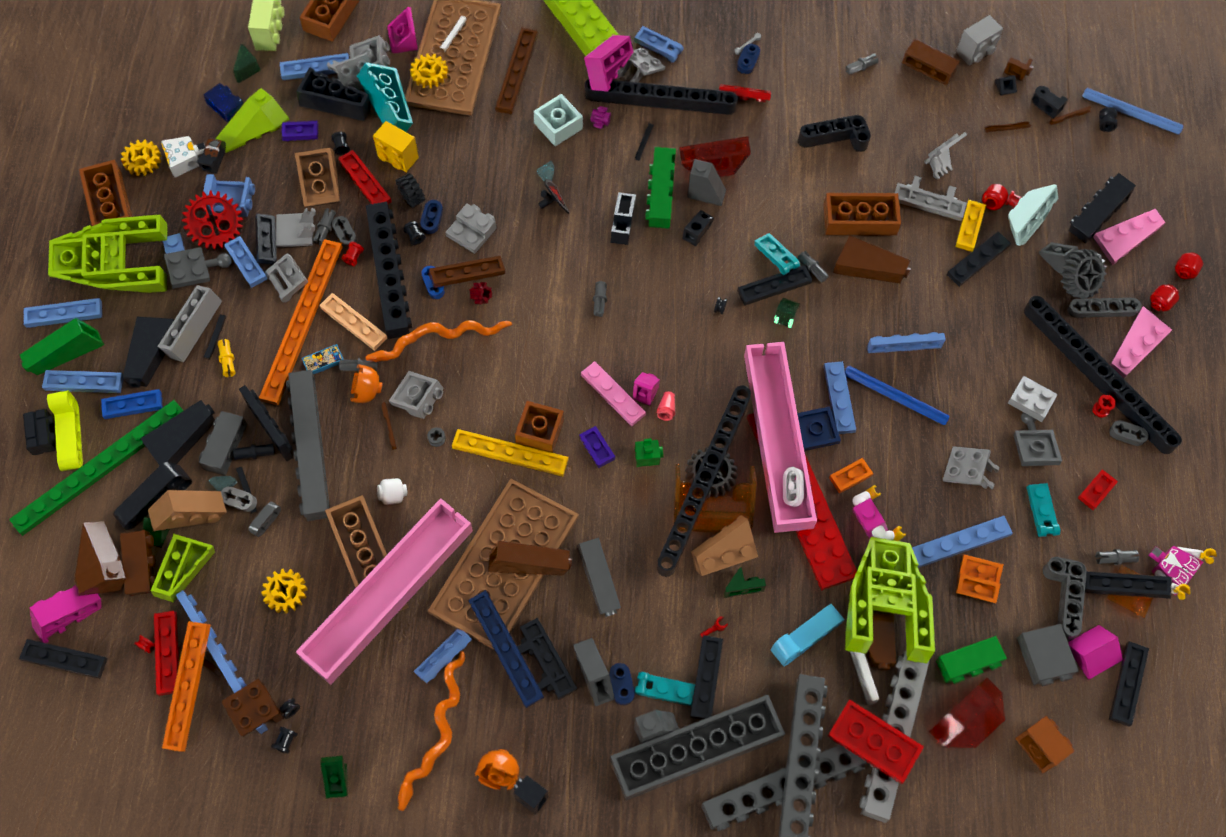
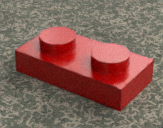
(1097, 489)

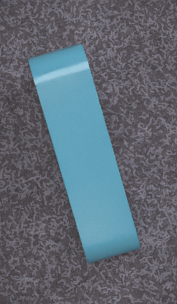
(793, 645)

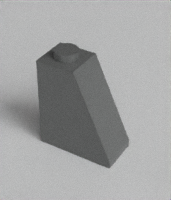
(706, 184)
(594, 671)
(654, 725)

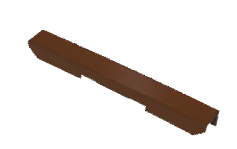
(1061, 118)
(1019, 125)
(386, 416)
(207, 664)

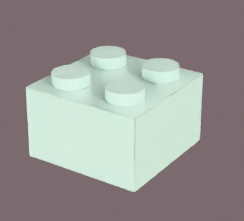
(558, 119)

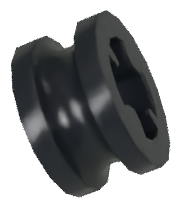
(720, 305)
(289, 708)

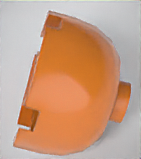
(365, 384)
(498, 769)

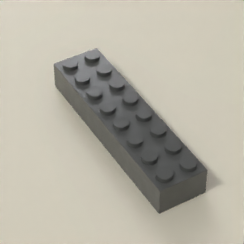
(696, 747)

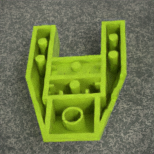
(98, 255)
(892, 584)

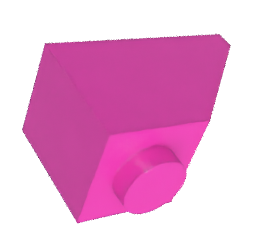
(645, 388)

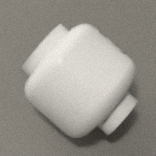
(391, 491)

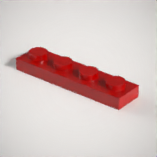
(363, 178)
(166, 651)

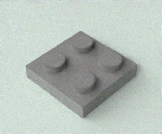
(1032, 398)

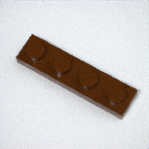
(467, 271)

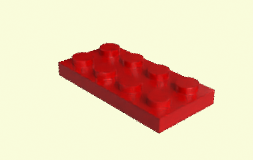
(875, 741)

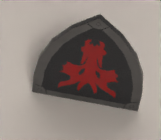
(555, 195)

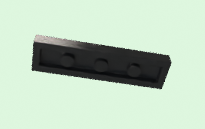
(978, 259)
(774, 285)
(1128, 584)
(63, 658)
(706, 677)
(1129, 684)

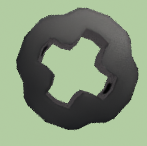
(341, 146)
(413, 237)
(284, 740)

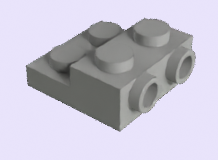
(375, 48)
(471, 228)
(417, 394)

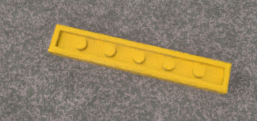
(510, 452)

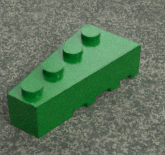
(661, 188)

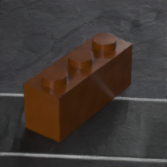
(930, 62)
(138, 562)

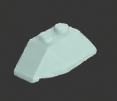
(1031, 212)

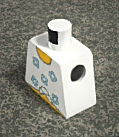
(182, 154)

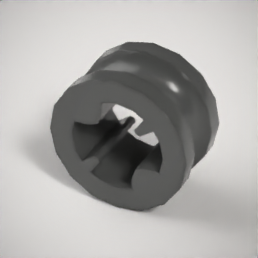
(432, 433)

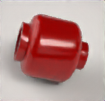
(995, 197)
(1189, 265)
(1164, 297)

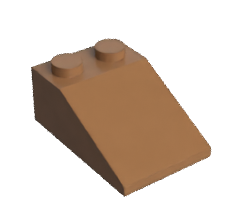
(318, 177)

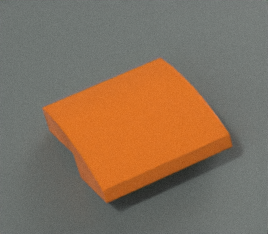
(979, 578)

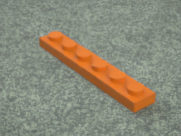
(186, 686)

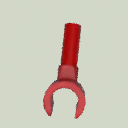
(716, 627)

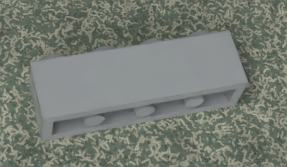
(190, 323)

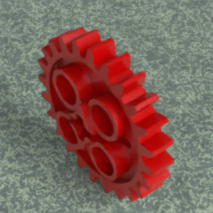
(197, 224)

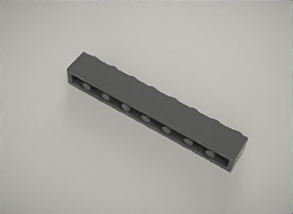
(309, 445)

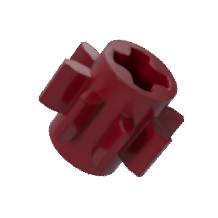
(480, 293)

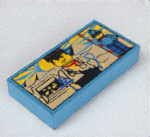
(323, 359)

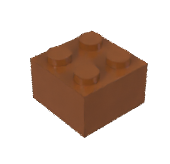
(539, 426)
(1045, 744)

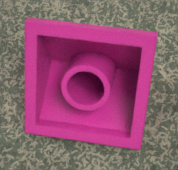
(402, 33)
(1096, 651)

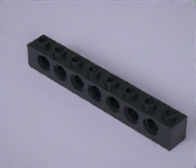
(393, 326)

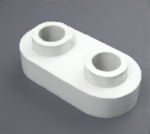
(793, 487)

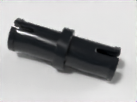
(254, 451)

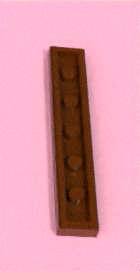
(516, 71)

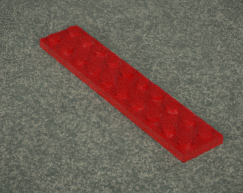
(824, 543)

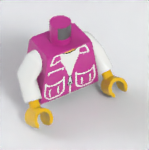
(870, 517)
(1180, 565)

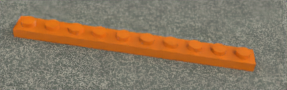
(300, 322)

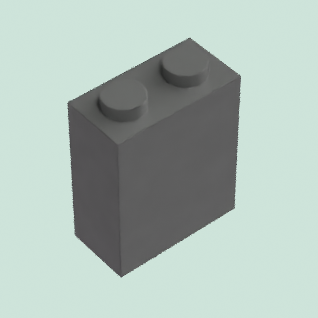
(1047, 655)

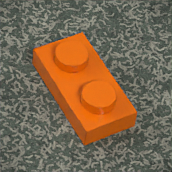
(851, 475)

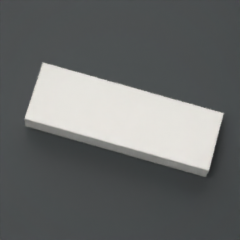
(865, 677)

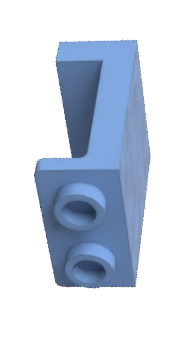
(239, 191)

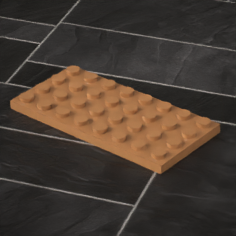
(464, 56)
(516, 517)

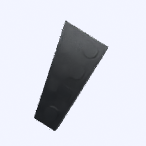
(332, 97)
(1100, 210)

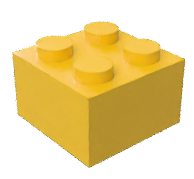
(395, 146)

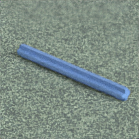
(1133, 111)

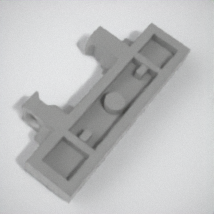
(939, 204)

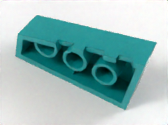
(386, 94)

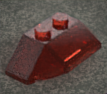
(725, 155)
(972, 718)

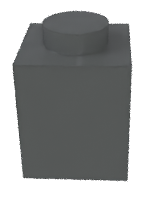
(1056, 254)

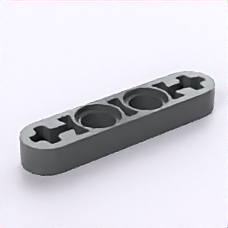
(1103, 304)

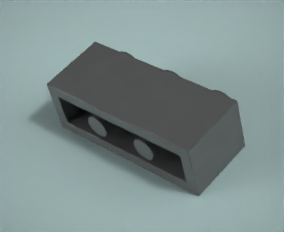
(220, 444)

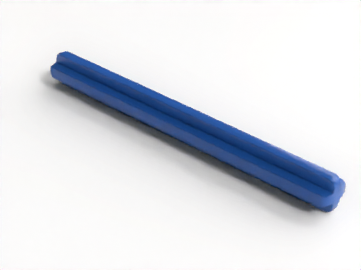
(897, 395)

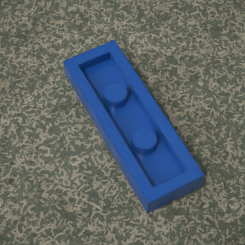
(131, 404)

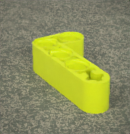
(67, 430)

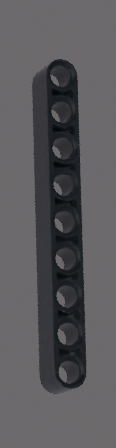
(665, 97)

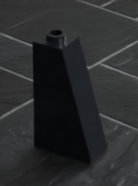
(143, 353)
(178, 435)

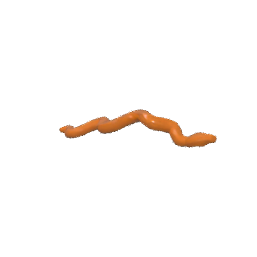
(437, 328)
(429, 758)

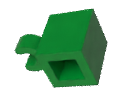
(648, 452)

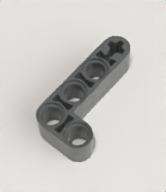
(1067, 599)

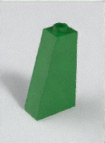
(61, 347)

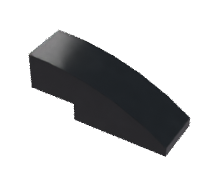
(623, 218)

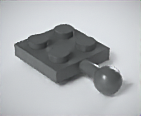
(190, 267)
(1036, 446)

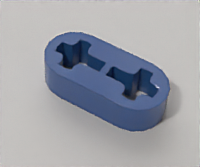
(429, 285)

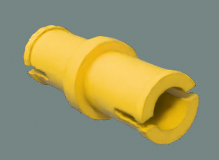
(226, 358)

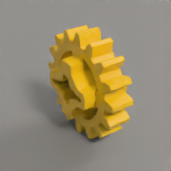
(429, 70)
(141, 157)
(276, 594)

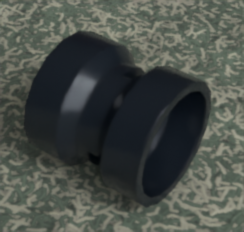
(1108, 119)

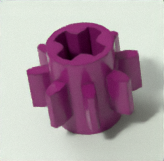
(600, 117)

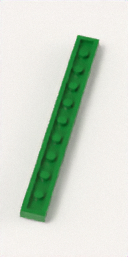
(91, 471)

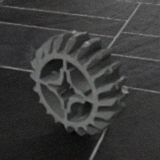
(1083, 273)
(720, 484)

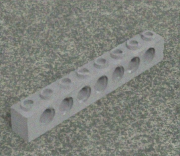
(882, 809)

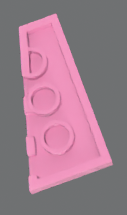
(1123, 237)
(1141, 339)

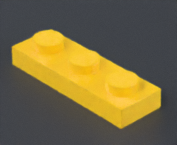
(970, 225)

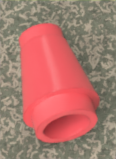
(666, 408)

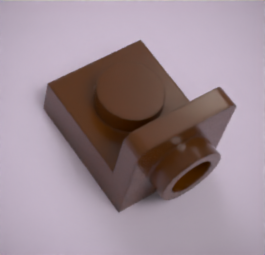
(1018, 68)

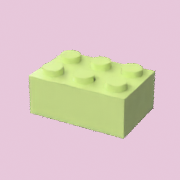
(265, 24)

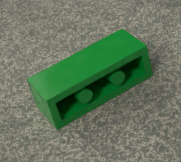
(971, 660)

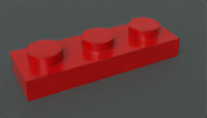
(744, 92)

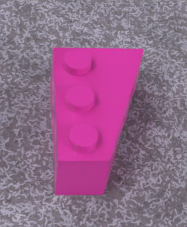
(606, 61)
(61, 610)

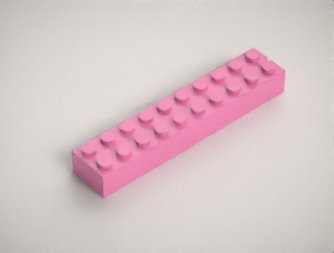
(778, 433)
(384, 591)

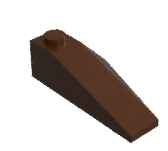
(98, 561)

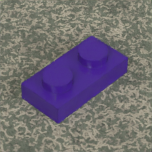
(299, 130)
(597, 447)

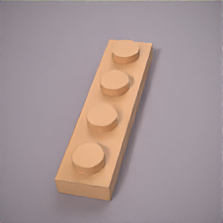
(353, 321)

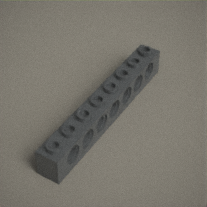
(805, 686)
(733, 798)

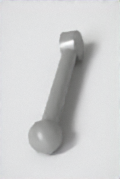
(757, 37)

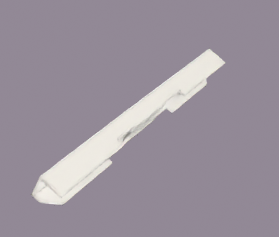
(458, 26)

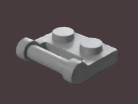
(291, 275)

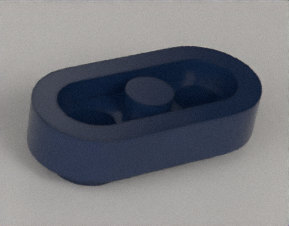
(750, 56)
(431, 218)
(622, 683)

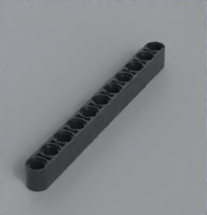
(1104, 382)
(703, 487)

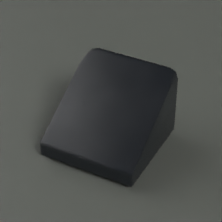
(1006, 85)

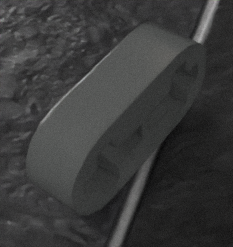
(346, 231)
(1128, 433)
(264, 519)

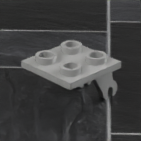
(644, 62)
(349, 69)
(940, 157)
(295, 229)
(968, 467)

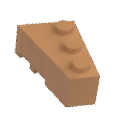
(186, 508)
(726, 548)

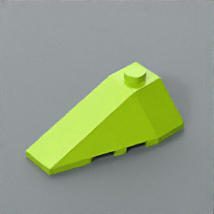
(253, 119)

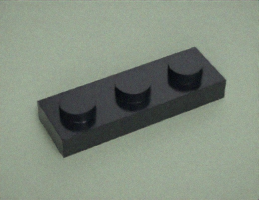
(265, 239)

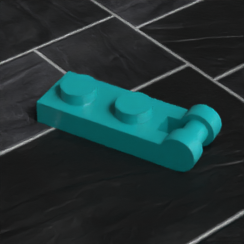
(777, 253)
(1043, 509)
(665, 689)

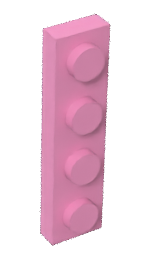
(613, 393)

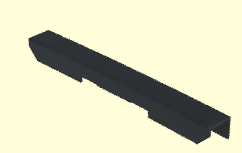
(644, 141)
(210, 349)
(241, 474)

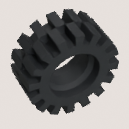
(410, 190)

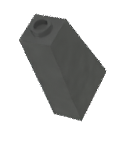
(599, 576)

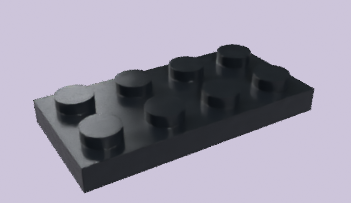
(267, 422)

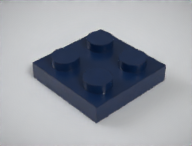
(818, 428)

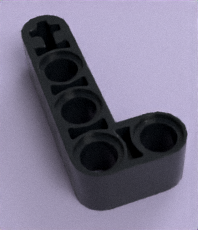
(836, 130)
(164, 478)

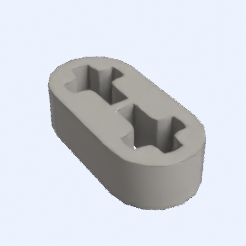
(236, 503)

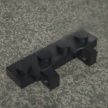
(554, 672)

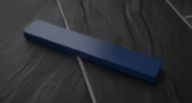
(506, 649)

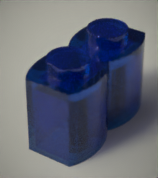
(223, 101)

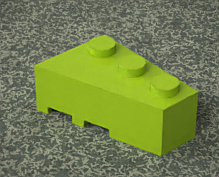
(180, 565)

